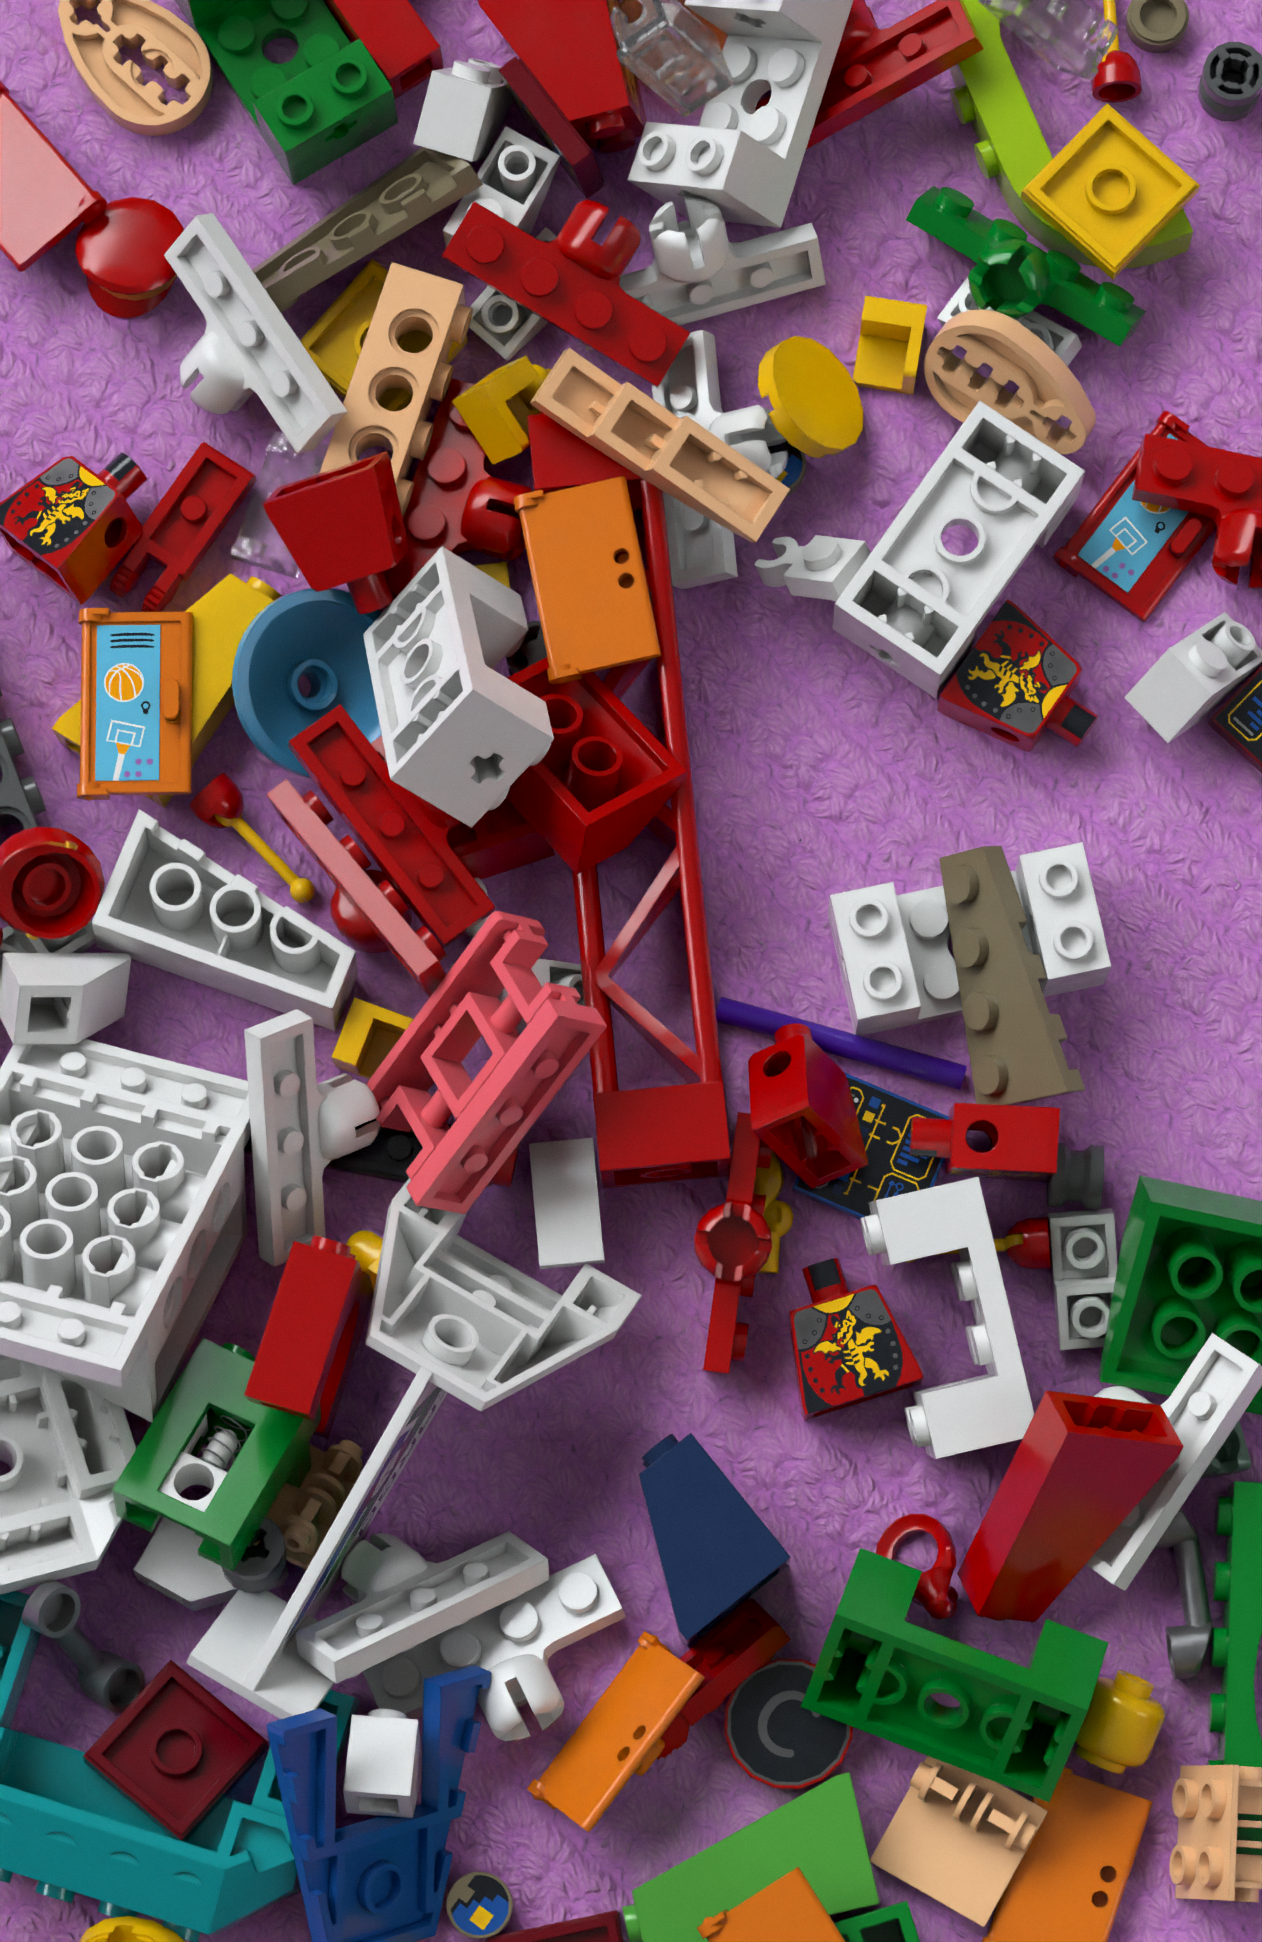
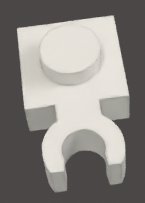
(816, 570)

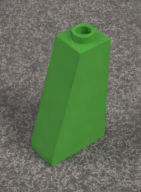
(813, 1831)

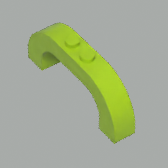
(1014, 146)

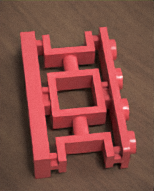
(512, 1085)

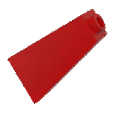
(1063, 1498)

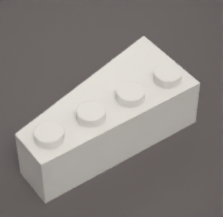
(217, 929)

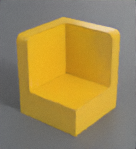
(889, 345)
(497, 411)
(367, 1037)

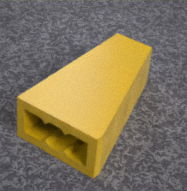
(217, 630)

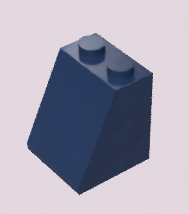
(705, 1536)

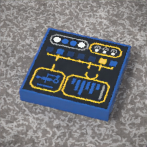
(886, 1137)

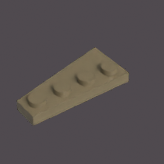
(365, 222)
(1004, 1011)

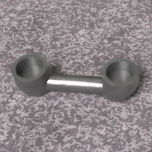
(1187, 1642)
(101, 1674)

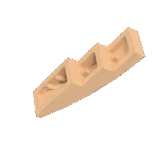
(660, 446)

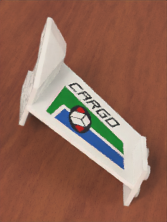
(464, 1331)

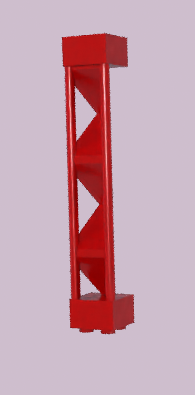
(675, 1128)

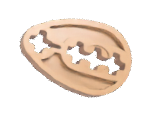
(119, 87)
(1017, 355)

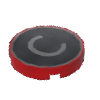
(775, 1735)

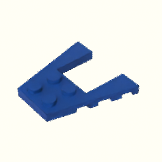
(386, 1872)

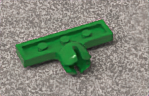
(1018, 275)

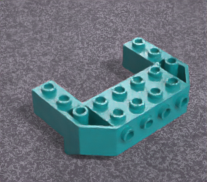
(90, 1840)

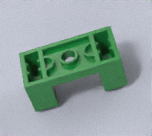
(307, 107)
(1011, 1718)

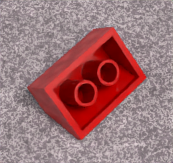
(599, 774)

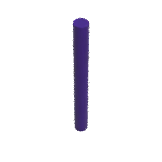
(846, 1044)

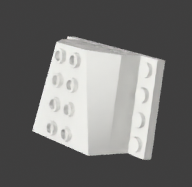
(115, 1212)

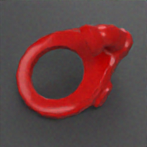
(934, 1586)

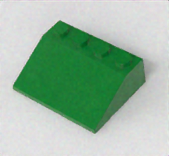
(1181, 1275)

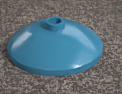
(308, 637)

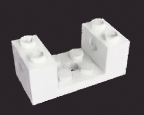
(742, 155)
(918, 601)
(443, 712)
(898, 953)
(975, 1409)

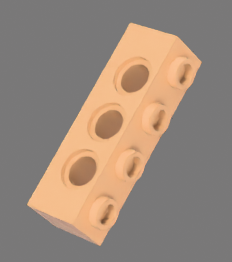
(407, 303)

